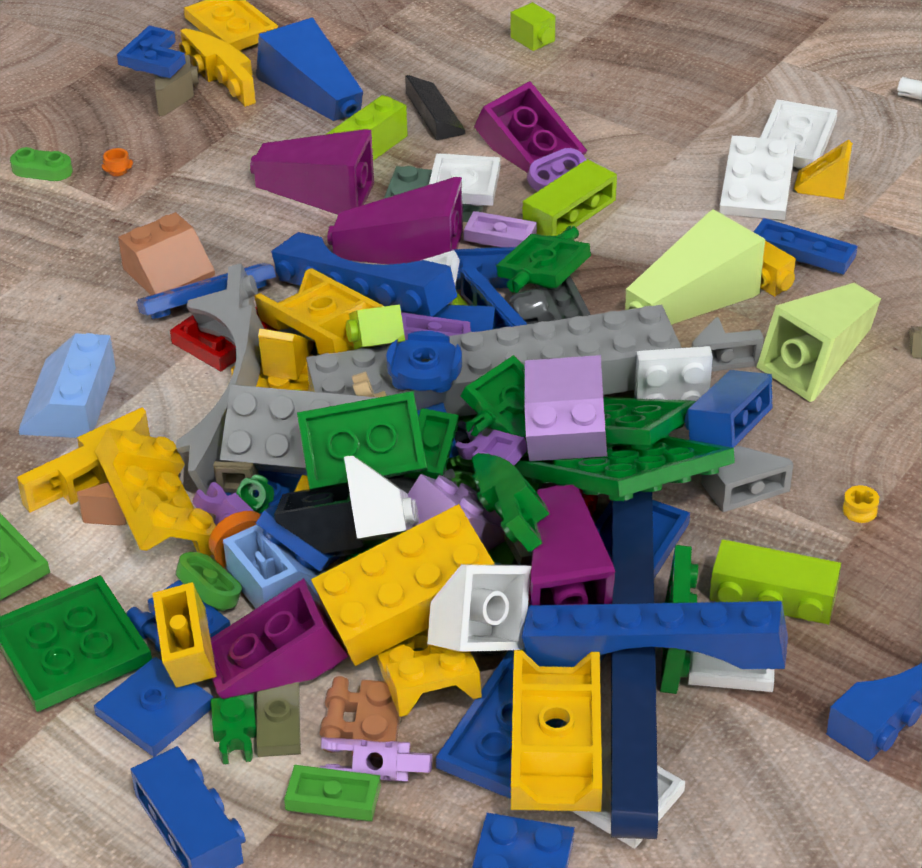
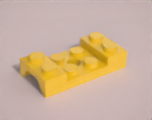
(316, 311)
(149, 489)
(422, 671)
(549, 764)

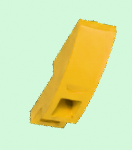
(220, 62)
(76, 469)

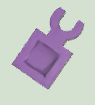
(497, 443)

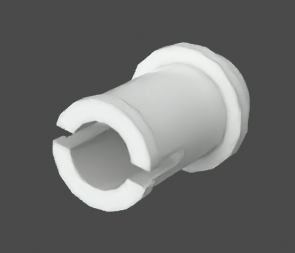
(910, 88)

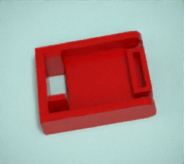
(220, 356)

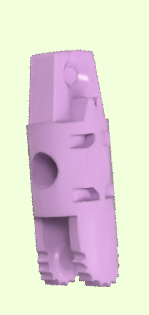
(396, 758)

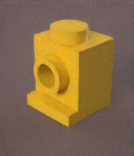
(777, 270)

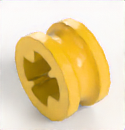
(861, 504)

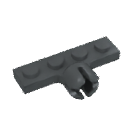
(549, 303)

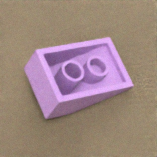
(564, 408)

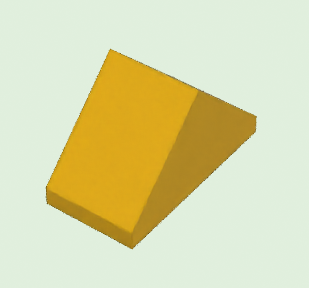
(827, 174)
(283, 353)

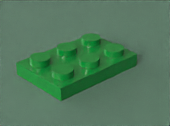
(375, 430)
(681, 578)

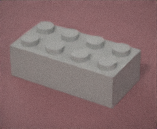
(265, 427)

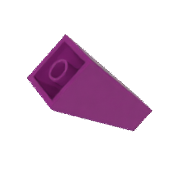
(320, 170)
(402, 226)
(572, 559)

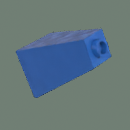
(308, 69)

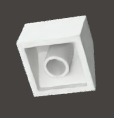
(377, 503)
(481, 609)

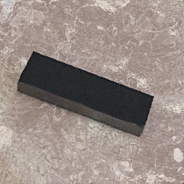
(433, 108)

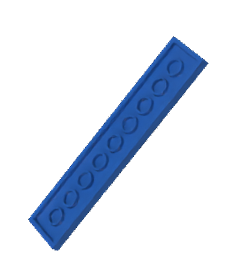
(483, 738)

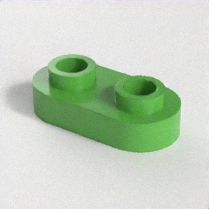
(41, 164)
(210, 579)

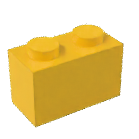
(184, 635)

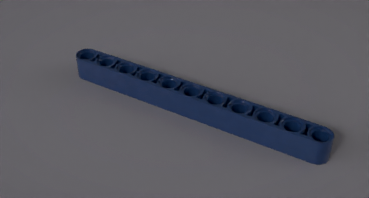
(633, 679)

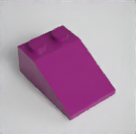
(524, 127)
(277, 644)

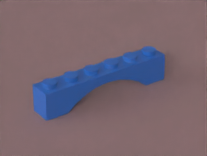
(417, 286)
(736, 632)
(875, 712)

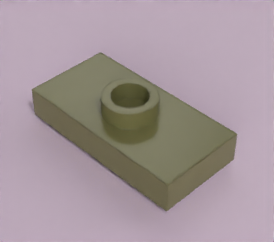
(279, 721)

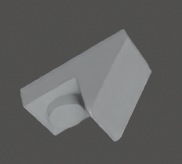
(730, 349)

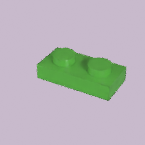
(332, 792)

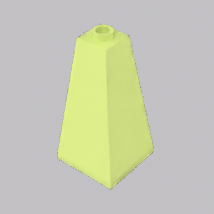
(702, 271)
(816, 336)

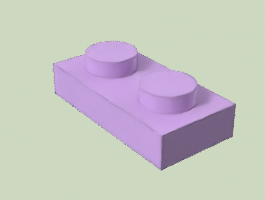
(497, 230)

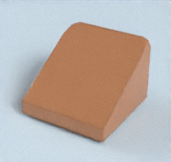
(100, 506)

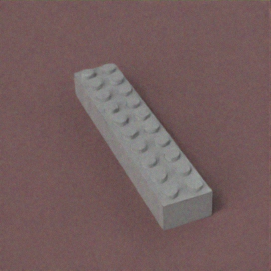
(609, 334)

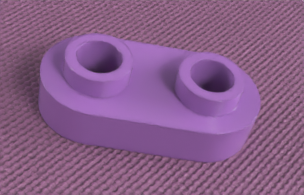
(553, 167)

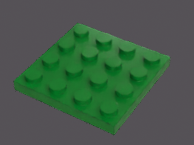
(631, 470)

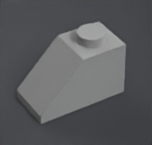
(749, 479)

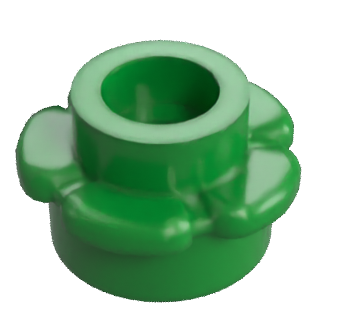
(258, 483)

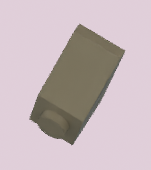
(177, 89)

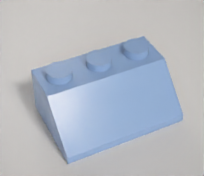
(71, 388)

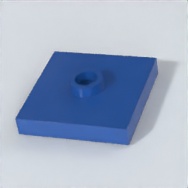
(151, 708)

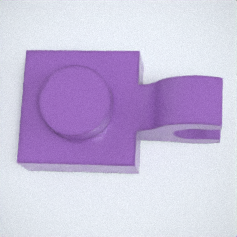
(219, 503)

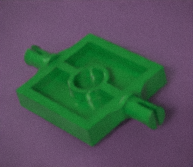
(544, 260)
(498, 399)

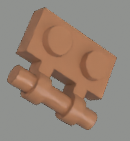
(374, 711)

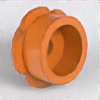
(116, 162)

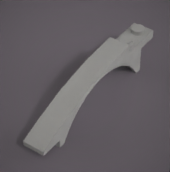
(235, 318)

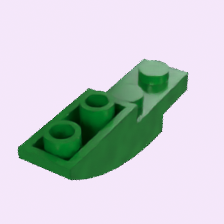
(511, 497)

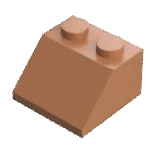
(164, 255)

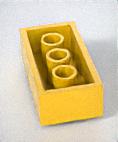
(390, 588)

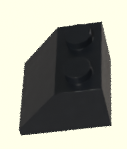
(321, 519)

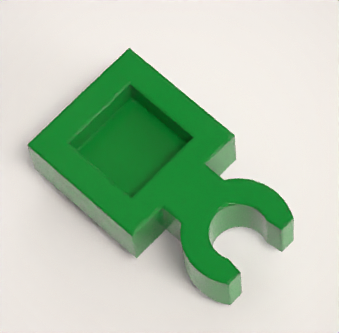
(234, 725)

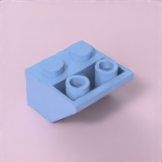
(263, 566)

